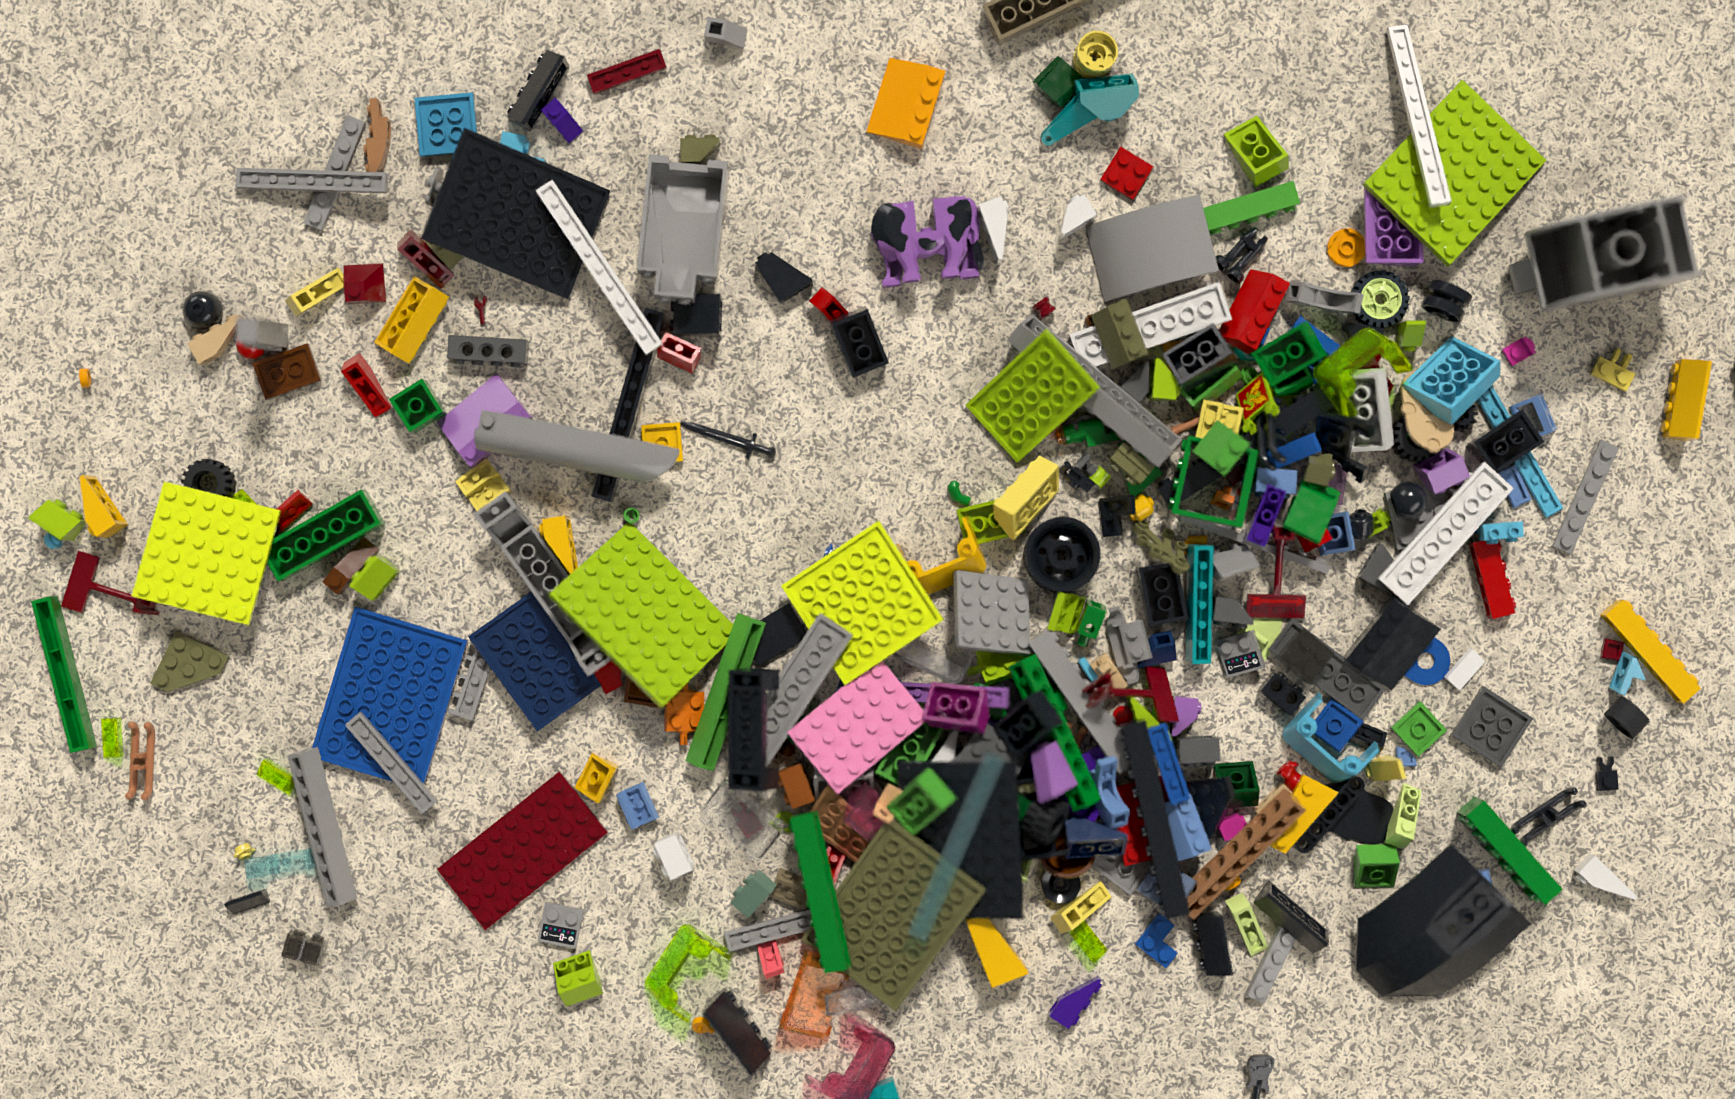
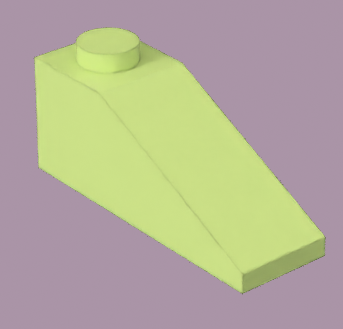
(1246, 923)

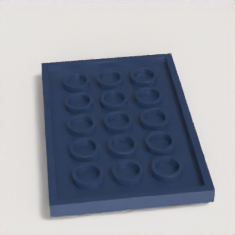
(533, 661)

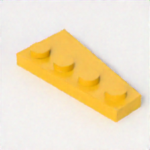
(1314, 799)

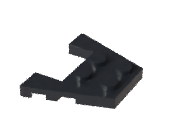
(1336, 437)

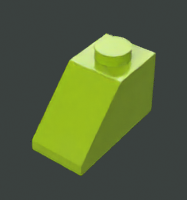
(1410, 335)

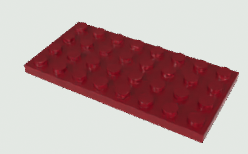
(522, 850)

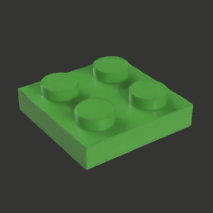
(1418, 728)

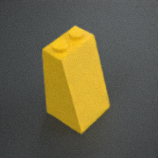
(995, 952)

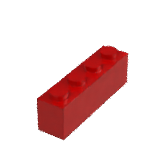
(1492, 579)

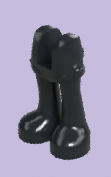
(1235, 273)

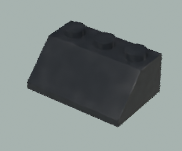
(1212, 944)

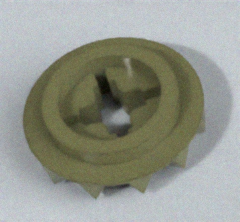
(1027, 788)

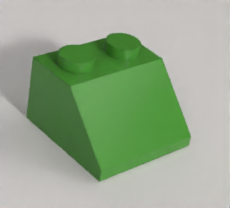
(1221, 447)
(1375, 866)

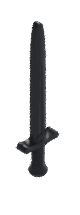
(734, 440)

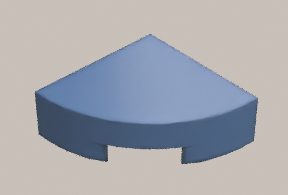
(1406, 757)

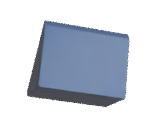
(1341, 532)

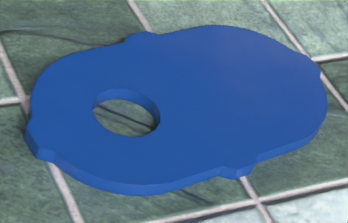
(1437, 671)

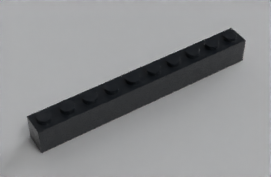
(630, 400)
(1292, 417)
(1154, 818)

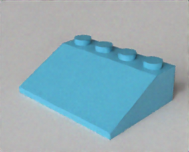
(1453, 379)

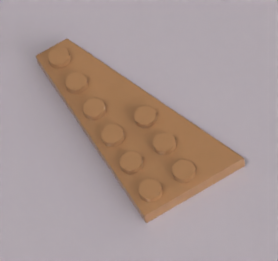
(838, 833)

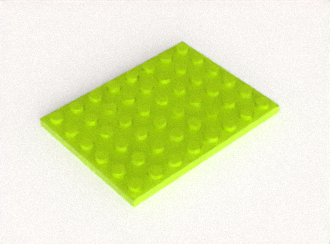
(1482, 166)
(643, 614)

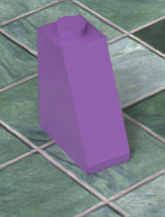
(1051, 771)

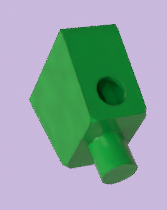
(1093, 614)

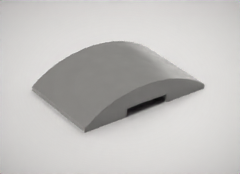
(1152, 247)

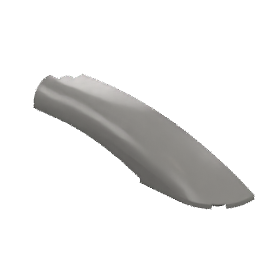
(572, 447)

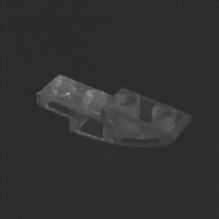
(850, 1000)

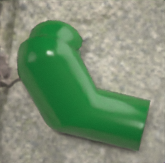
(955, 493)

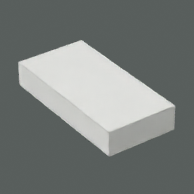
(1464, 669)

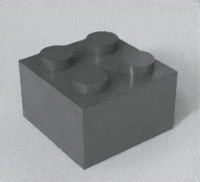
(1197, 750)

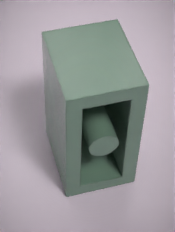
(754, 892)

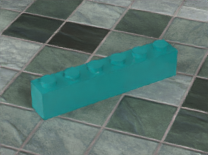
(1199, 604)

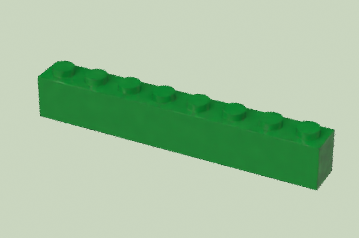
(64, 674)
(820, 891)

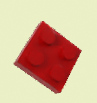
(1126, 173)

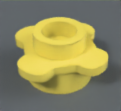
(243, 851)

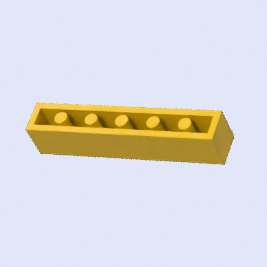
(1650, 651)

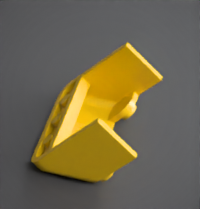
(942, 576)

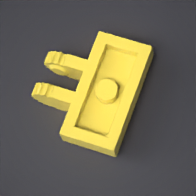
(1612, 373)

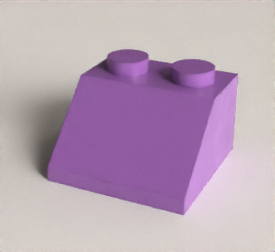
(1442, 471)

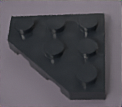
(1211, 801)

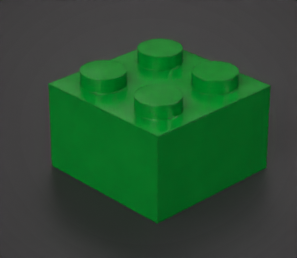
(417, 406)

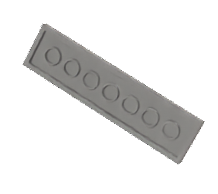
(802, 679)

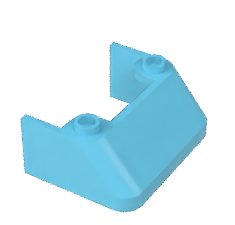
(1298, 736)

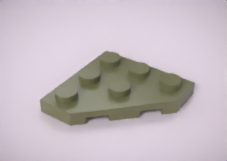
(187, 663)

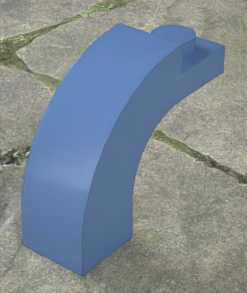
(1110, 807)

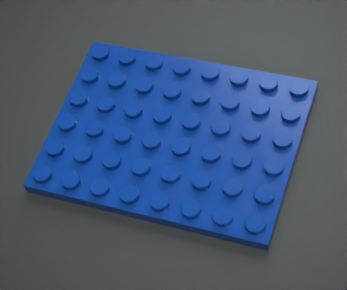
(399, 681)

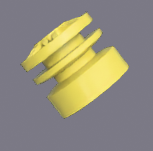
(1105, 52)

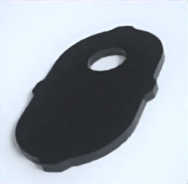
(1364, 819)

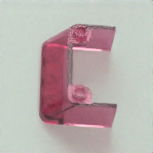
(865, 1067)

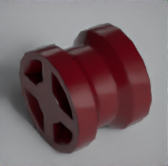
(1044, 308)

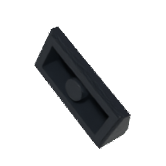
(1367, 735)
(248, 901)

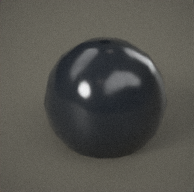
(1408, 500)

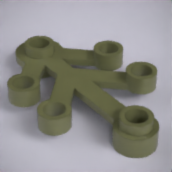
(1178, 562)

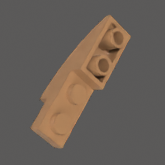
(377, 147)

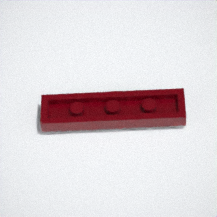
(626, 71)

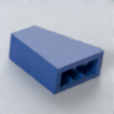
(1297, 449)

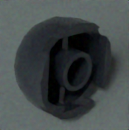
(202, 310)

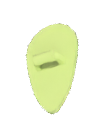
(1266, 632)

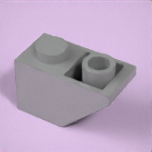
(725, 33)

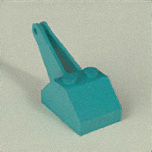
(1096, 98)

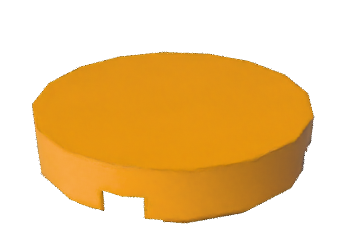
(1345, 253)

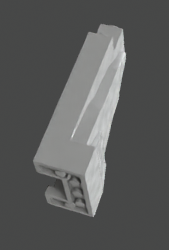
(682, 226)

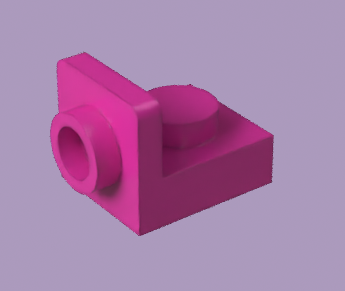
(1519, 350)

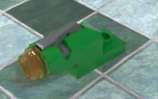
(1085, 429)

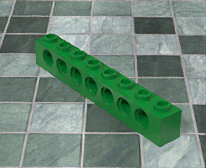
(1030, 679)

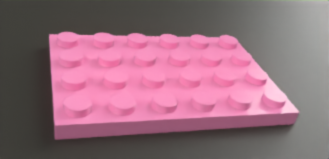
(857, 726)

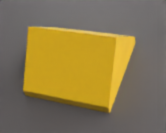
(596, 777)

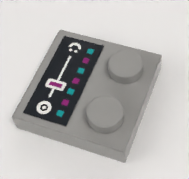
(1240, 653)
(560, 925)

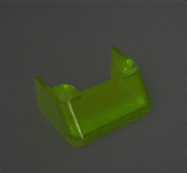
(1336, 370)
(685, 942)

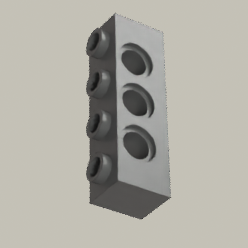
(458, 343)

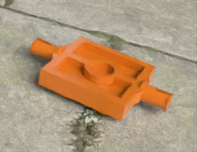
(683, 712)

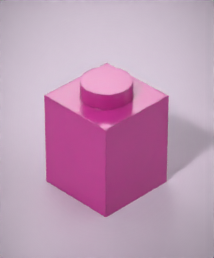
(1231, 826)

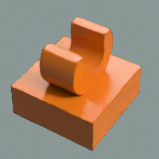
(1223, 498)

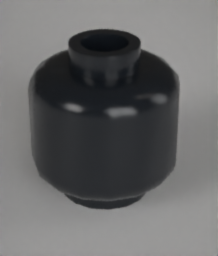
(1361, 524)

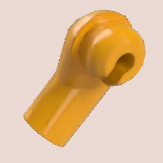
(1196, 539)

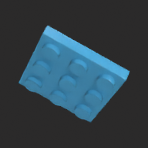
(442, 121)

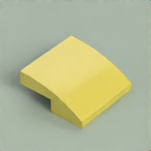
(1226, 414)
(482, 484)

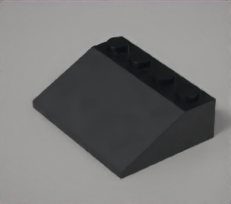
(1391, 642)
(737, 1030)

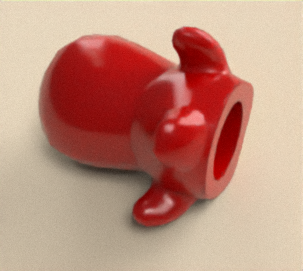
(1289, 774)

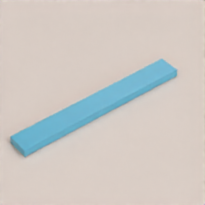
(1526, 465)

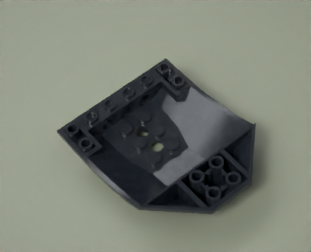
(1406, 940)

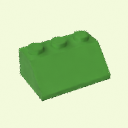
(1212, 388)

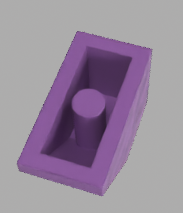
(1187, 712)

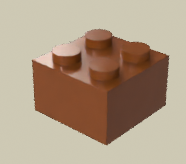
(796, 785)

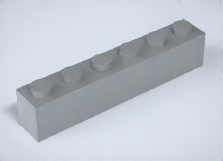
(261, 334)

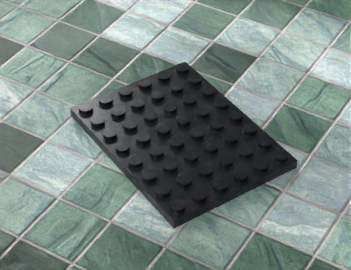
(498, 219)
(995, 847)

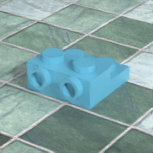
(1492, 532)

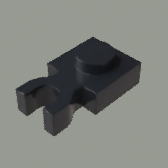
(1606, 778)

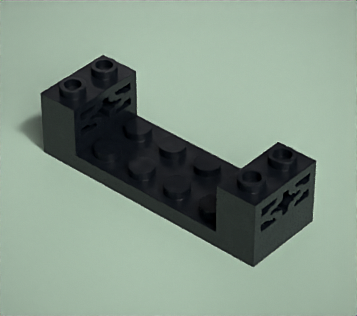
(749, 729)

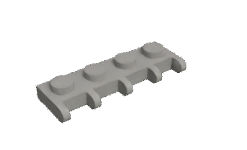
(472, 687)

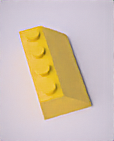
(411, 319)
(1686, 399)

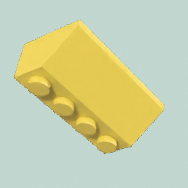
(1027, 496)

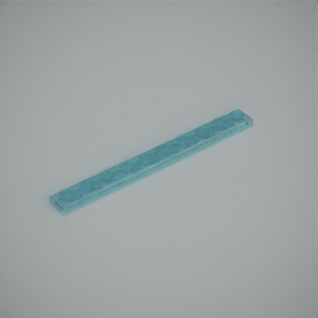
(956, 846)

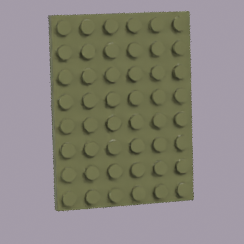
(880, 905)

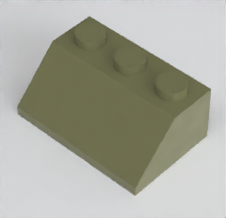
(1120, 334)

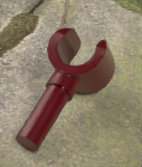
(480, 306)

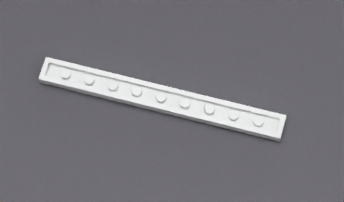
(1418, 116)
(599, 267)

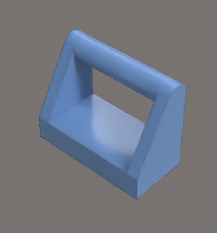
(1542, 411)

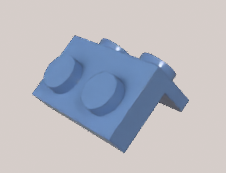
(637, 805)

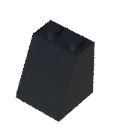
(698, 318)

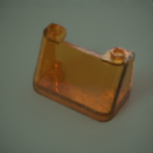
(806, 1003)

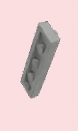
(1270, 965)

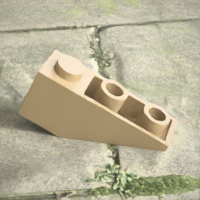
(213, 343)

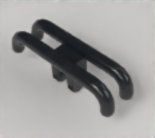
(1273, 434)
(1547, 815)

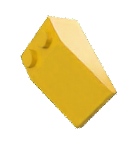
(99, 510)
(559, 536)

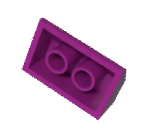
(957, 707)

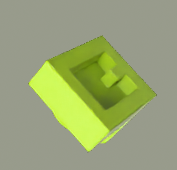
(1381, 520)

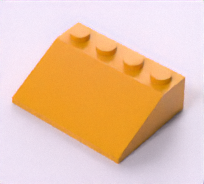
(906, 102)

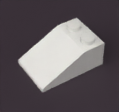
(993, 217)

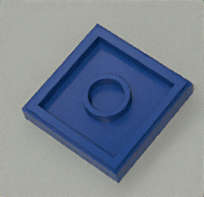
(1337, 725)

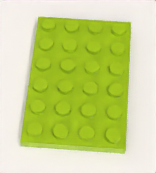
(1032, 395)

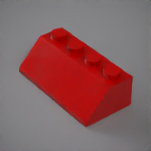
(1253, 310)

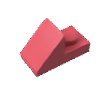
(770, 958)

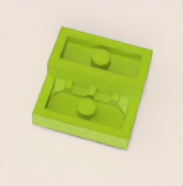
(1066, 612)

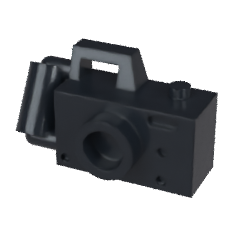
(1076, 477)

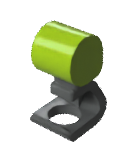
(1096, 474)

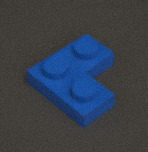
(1152, 940)

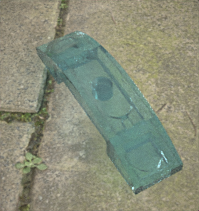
(279, 863)

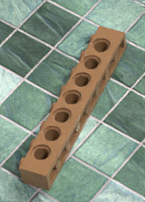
(1243, 850)

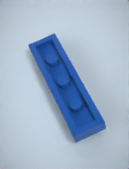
(1168, 764)

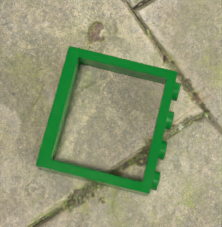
(1244, 494)

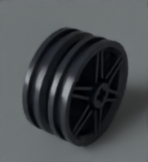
(1066, 528)

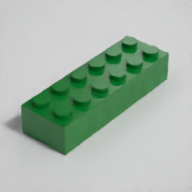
(323, 535)
(1509, 850)

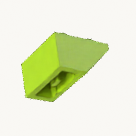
(374, 577)
(577, 978)

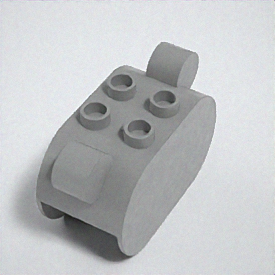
(1607, 254)

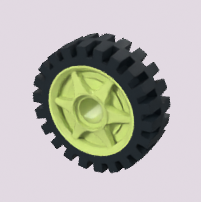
(1394, 299)

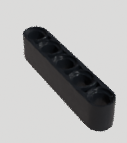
(1337, 811)

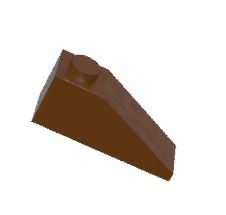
(340, 576)

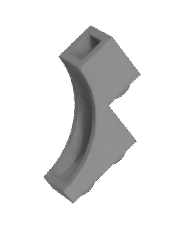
(1323, 298)

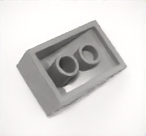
(1233, 561)

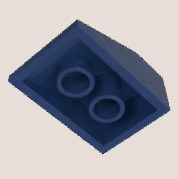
(1092, 839)

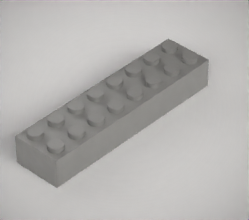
(1069, 682)

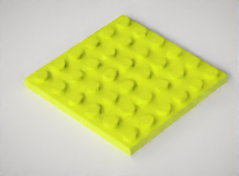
(206, 553)
(869, 594)

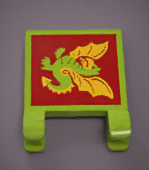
(1254, 399)

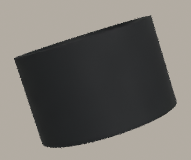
(1627, 717)

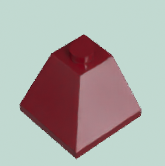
(364, 284)

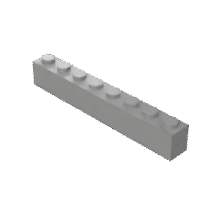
(322, 826)

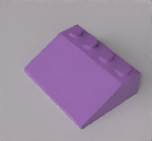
(1387, 238)
(465, 417)

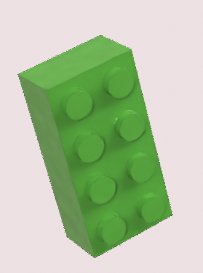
(913, 748)

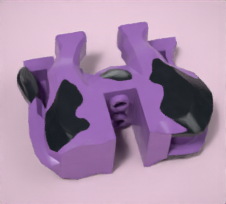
(953, 238)

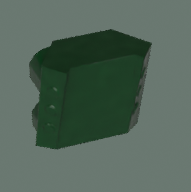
(1057, 82)

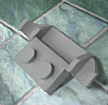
(1128, 644)

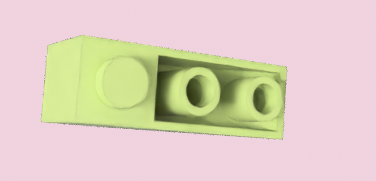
(1404, 817)

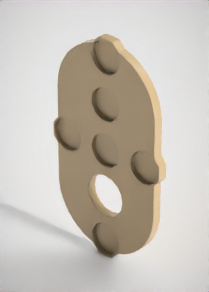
(1422, 425)

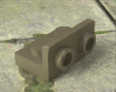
(789, 889)

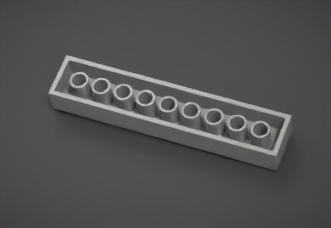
(1110, 402)

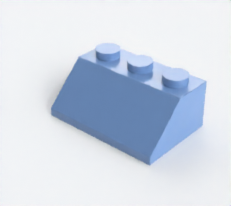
(1187, 829)

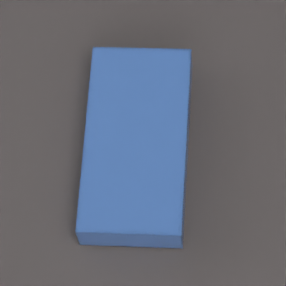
(1519, 494)

